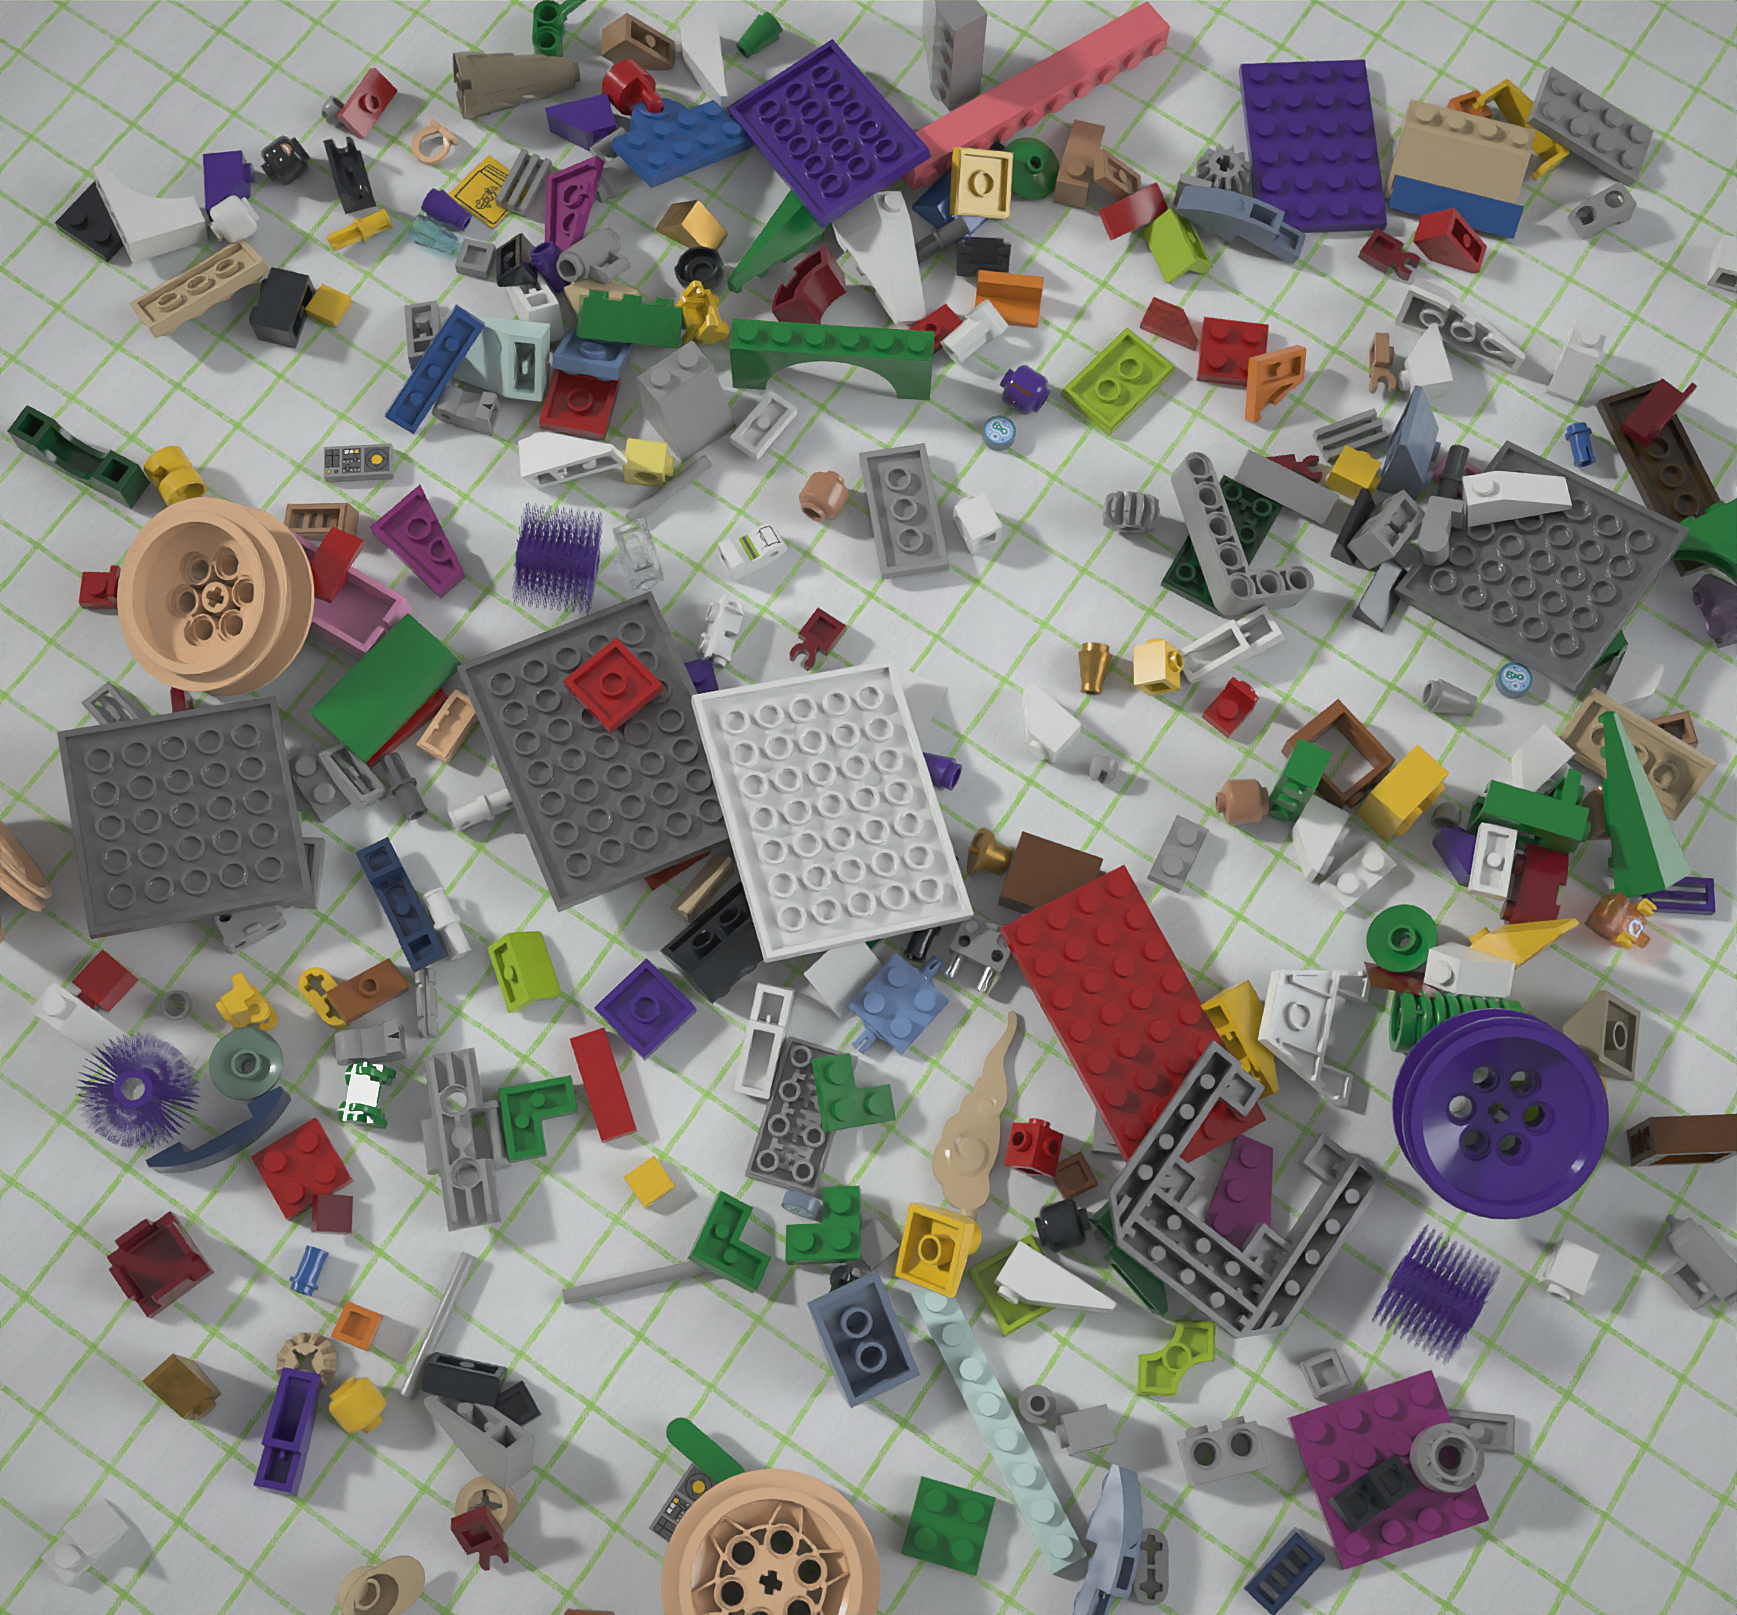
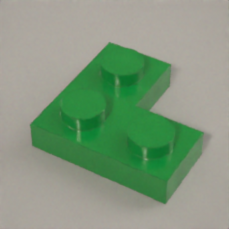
(840, 1101)
(526, 1107)
(834, 1239)
(719, 1245)

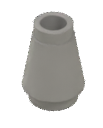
(1447, 698)

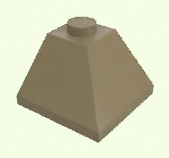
(1608, 1034)

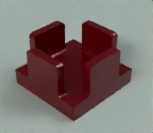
(157, 1263)

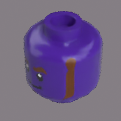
(1024, 389)

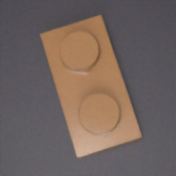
(1114, 175)

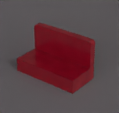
(1655, 412)

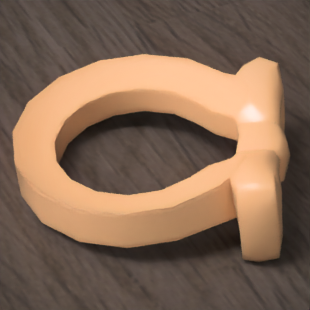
(434, 128)

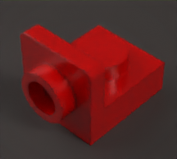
(100, 589)
(1231, 707)

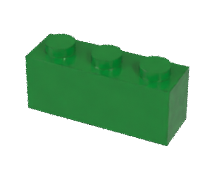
(629, 319)
(1298, 780)

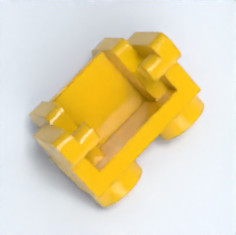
(702, 316)
(246, 1006)

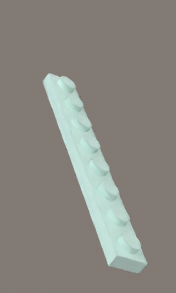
(1000, 1429)

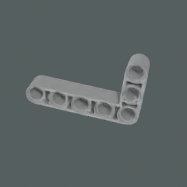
(1219, 550)

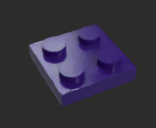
(645, 1009)

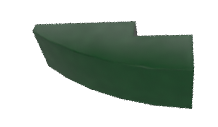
(1141, 1281)

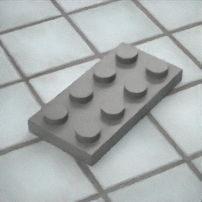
(1590, 126)
(903, 511)

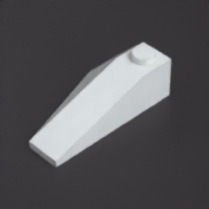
(883, 246)
(1458, 326)

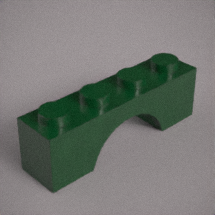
(101, 471)

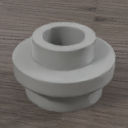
(1025, 1408)

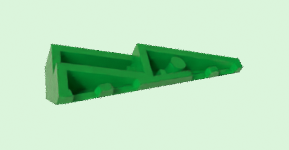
(782, 238)
(1643, 843)

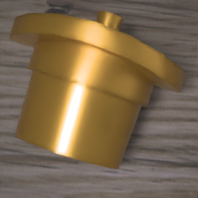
(987, 854)

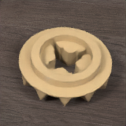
(307, 1343)
(473, 1494)

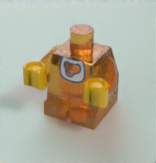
(1621, 921)

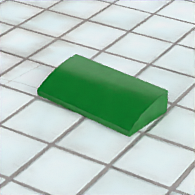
(385, 688)

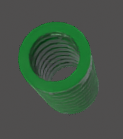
(1418, 1022)

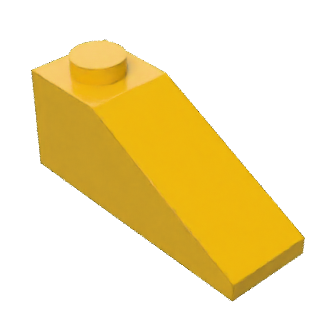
(1522, 940)
(1238, 1019)

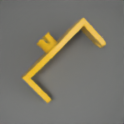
(1516, 110)

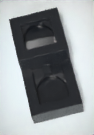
(1373, 1493)

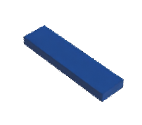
(1477, 210)
(434, 369)

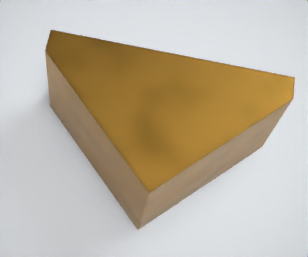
(692, 225)

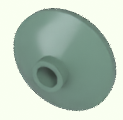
(231, 1055)

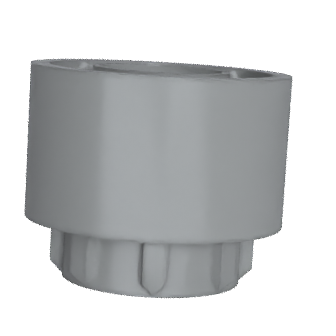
(1467, 1452)

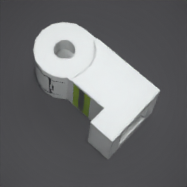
(751, 551)

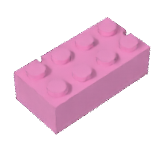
(359, 613)

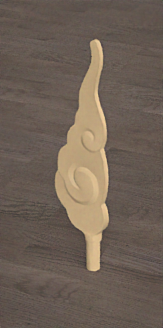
(973, 1134)

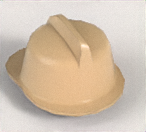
(382, 1588)

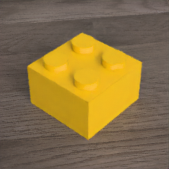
(1404, 794)

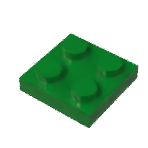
(948, 1525)

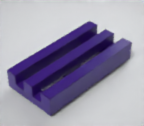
(1686, 908)

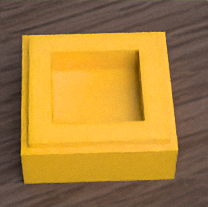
(328, 305)
(649, 1182)

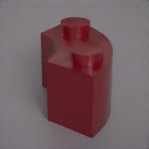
(810, 290)
(1535, 885)

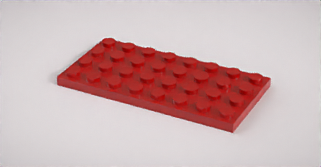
(1120, 1008)

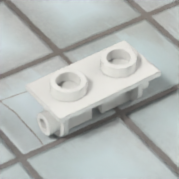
(721, 619)

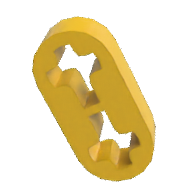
(320, 1003)

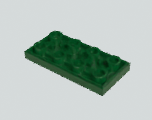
(1252, 517)

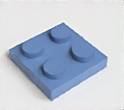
(591, 356)

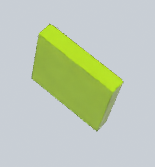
(1007, 1315)

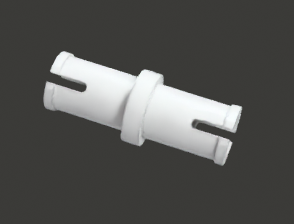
(481, 809)
(447, 924)

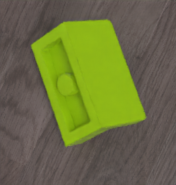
(1176, 246)
(524, 970)

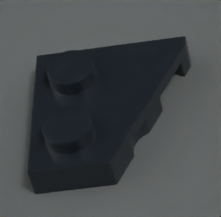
(91, 225)

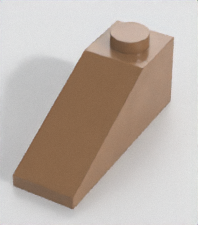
(1077, 164)

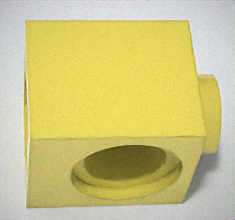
(647, 463)

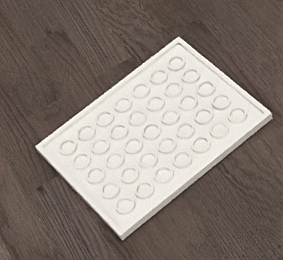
(830, 810)

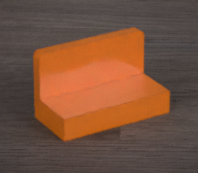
(1012, 295)

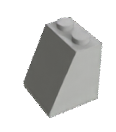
(685, 401)

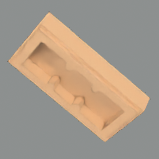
(449, 727)

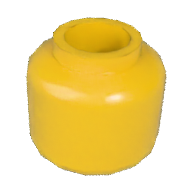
(357, 1405)

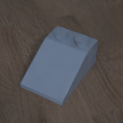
(1411, 449)
(862, 1339)

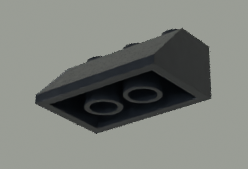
(717, 946)

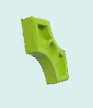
(1161, 1371)

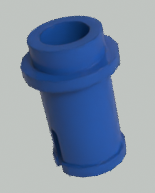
(1580, 444)
(309, 1271)

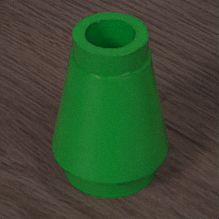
(759, 35)

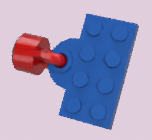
(665, 134)

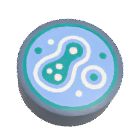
(999, 433)
(1514, 680)
(800, 1204)

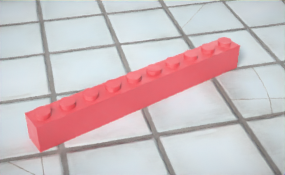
(1041, 90)

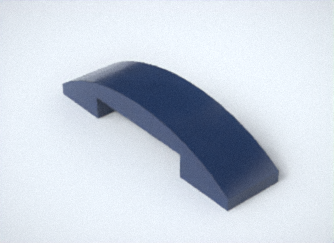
(401, 904)
(265, 1113)

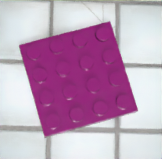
(1359, 1433)

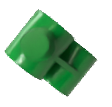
(549, 25)

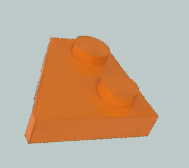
(1272, 377)

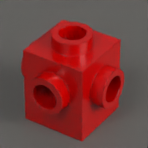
(1034, 1148)

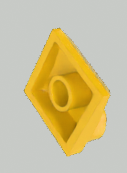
(936, 1247)

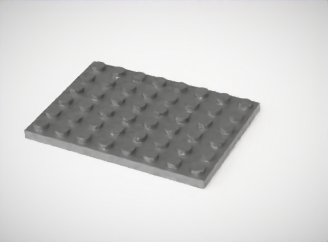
(589, 799)

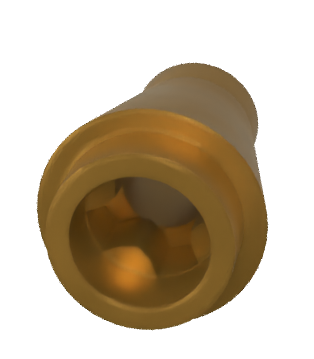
(1093, 664)

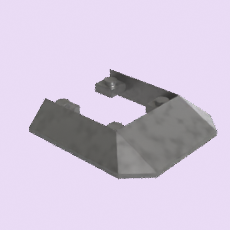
(1270, 1276)

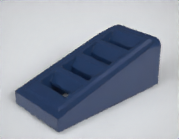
(1283, 1550)

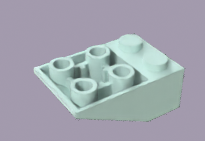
(509, 359)

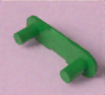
(702, 1450)

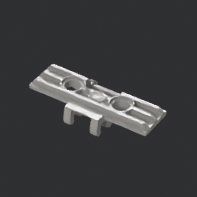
(451, 1140)

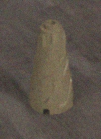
(506, 79)

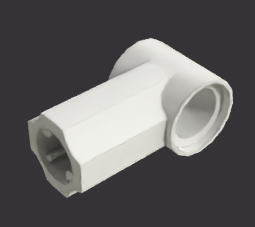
(981, 327)

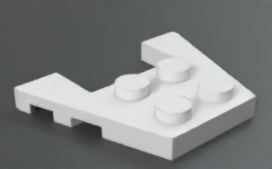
(1299, 1023)

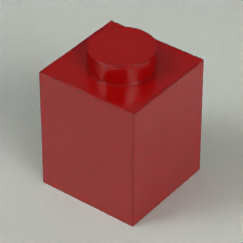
(104, 982)

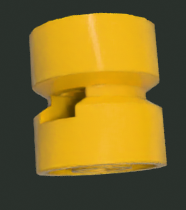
(173, 475)

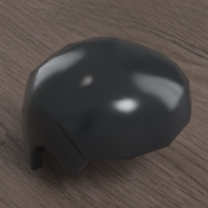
(700, 265)

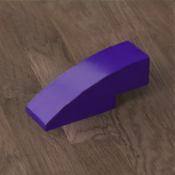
(288, 1432)

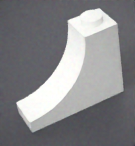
(149, 223)

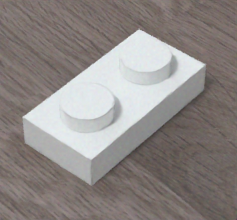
(763, 425)
(1492, 861)
(1358, 875)

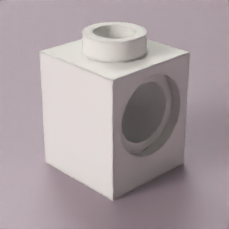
(977, 522)
(1568, 1270)

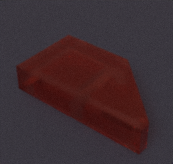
(1169, 323)

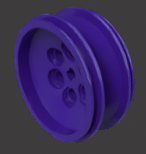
(1549, 1153)

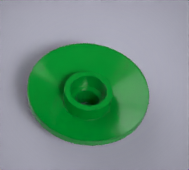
(1028, 181)
(1391, 928)

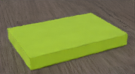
(1118, 381)

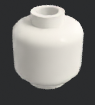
(233, 219)

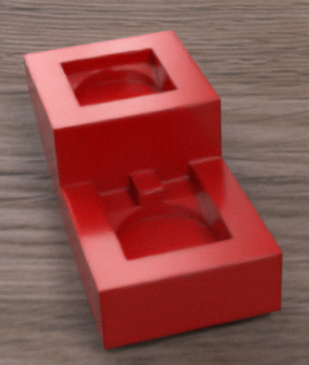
(1133, 211)
(332, 562)

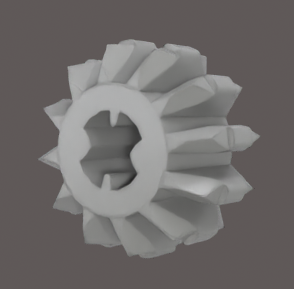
(1224, 169)
(1131, 512)

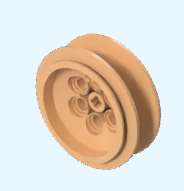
(170, 573)
(753, 1510)

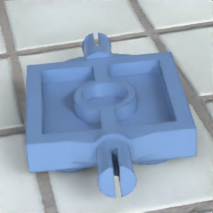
(898, 1004)

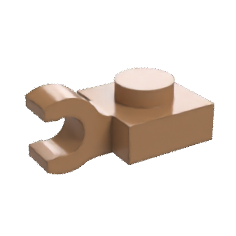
(1380, 357)

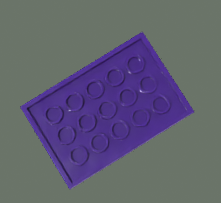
(828, 133)
(1314, 144)

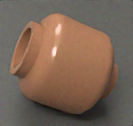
(823, 496)
(1242, 801)

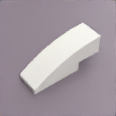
(1230, 645)
(763, 1039)

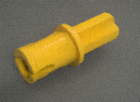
(360, 230)

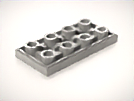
(791, 1139)

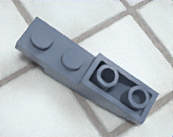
(1237, 214)
(1118, 1532)

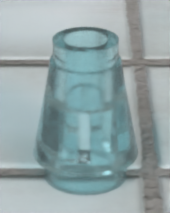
(433, 235)

